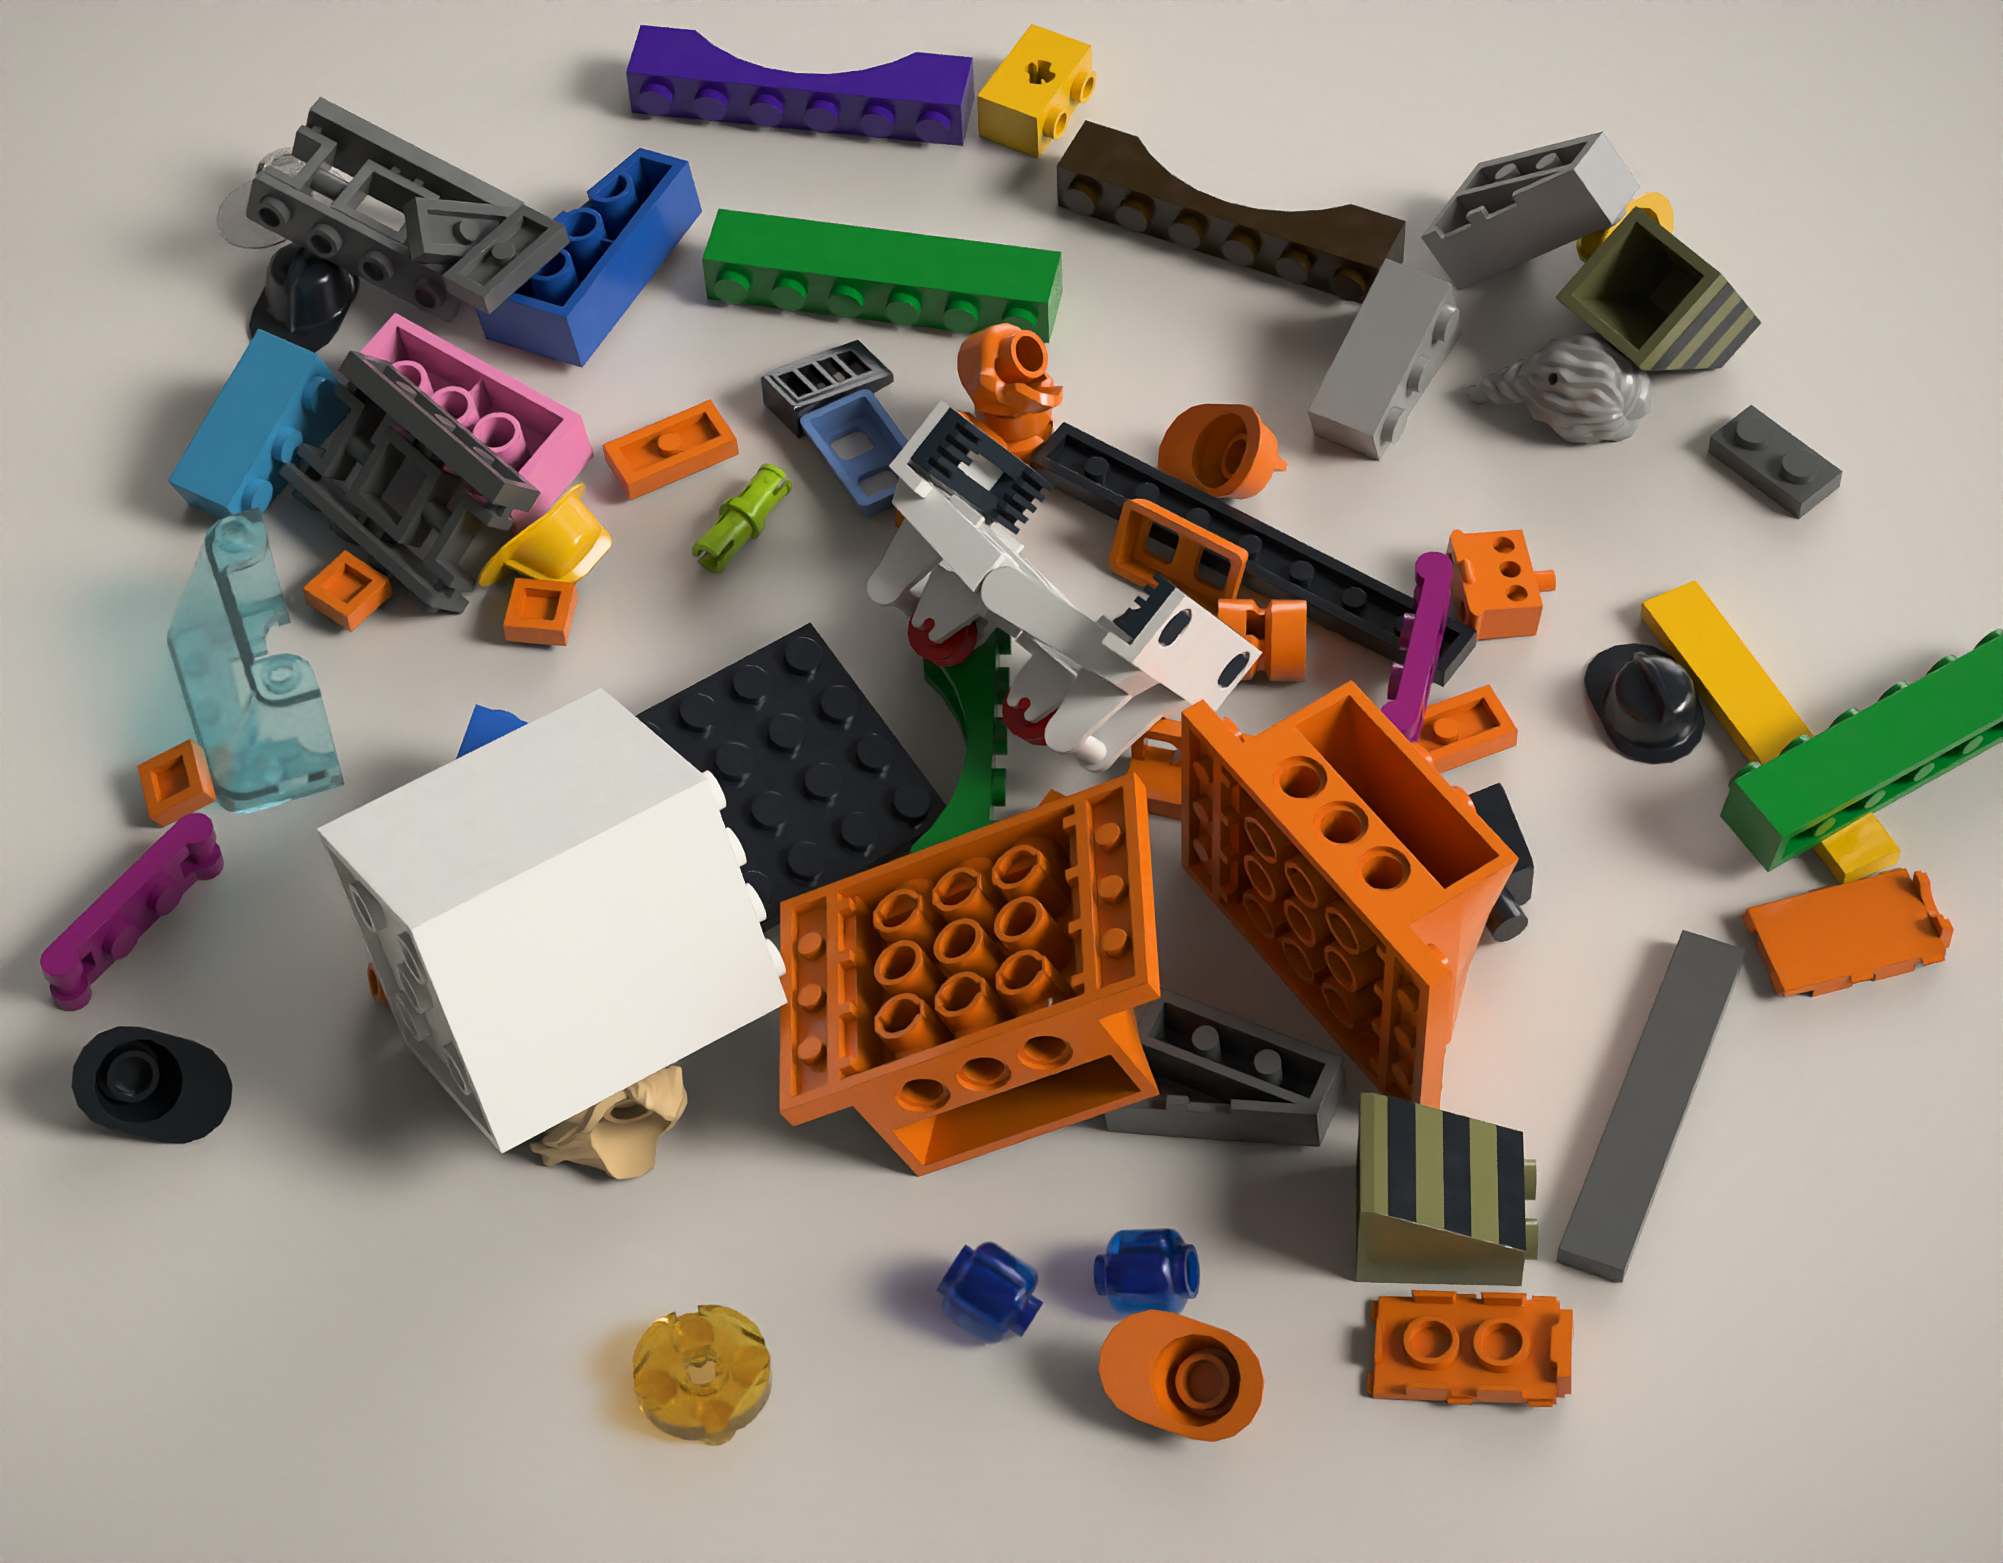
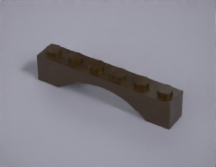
(1326, 249)

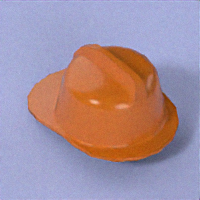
(1221, 450)
(1181, 1375)

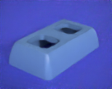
(843, 417)

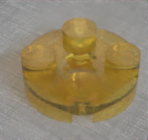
(711, 1409)

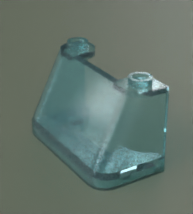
(253, 717)

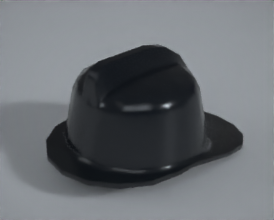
(303, 298)
(1645, 703)
(151, 1084)

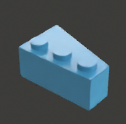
(256, 425)

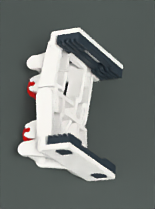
(963, 575)

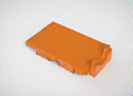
(1849, 933)
(1471, 1348)

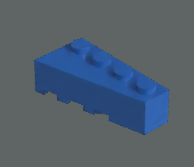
(612, 254)

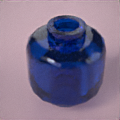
(1147, 1271)
(990, 1292)

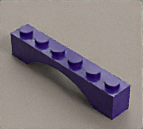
(908, 99)

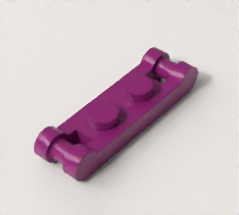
(1422, 639)
(130, 908)

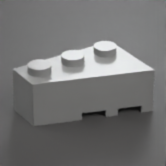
(1529, 206)
(1386, 360)

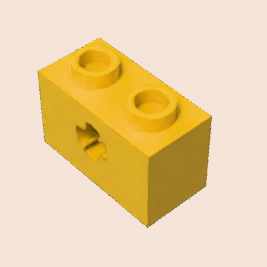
(1035, 91)

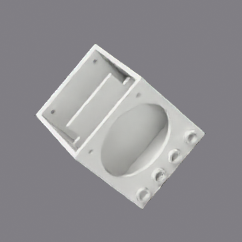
(556, 916)

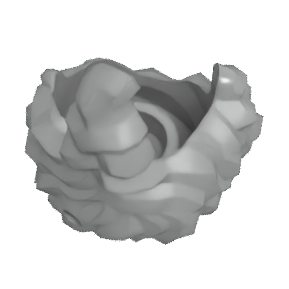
(1575, 387)

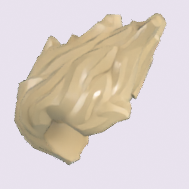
(621, 1129)

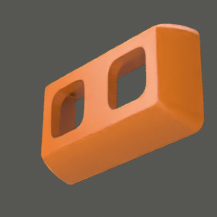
(1136, 563)

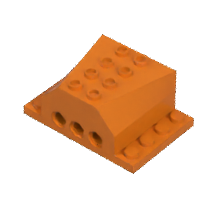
(1345, 874)
(978, 982)

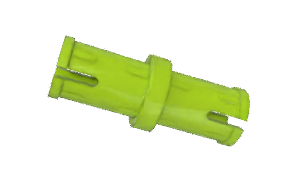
(741, 518)

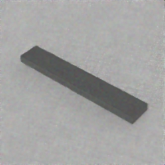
(1651, 1107)

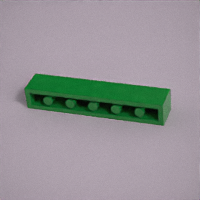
(880, 274)
(1870, 756)

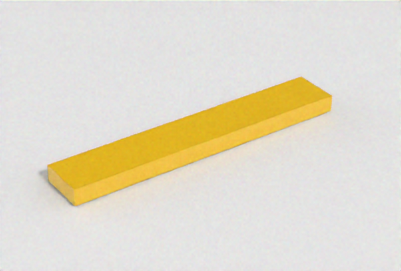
(1753, 711)

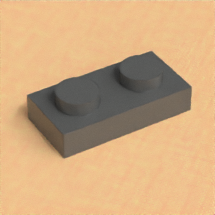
(449, 229)
(506, 259)
(1775, 461)

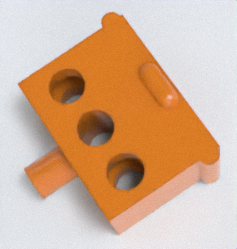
(1496, 583)

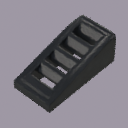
(785, 384)

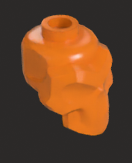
(1006, 372)

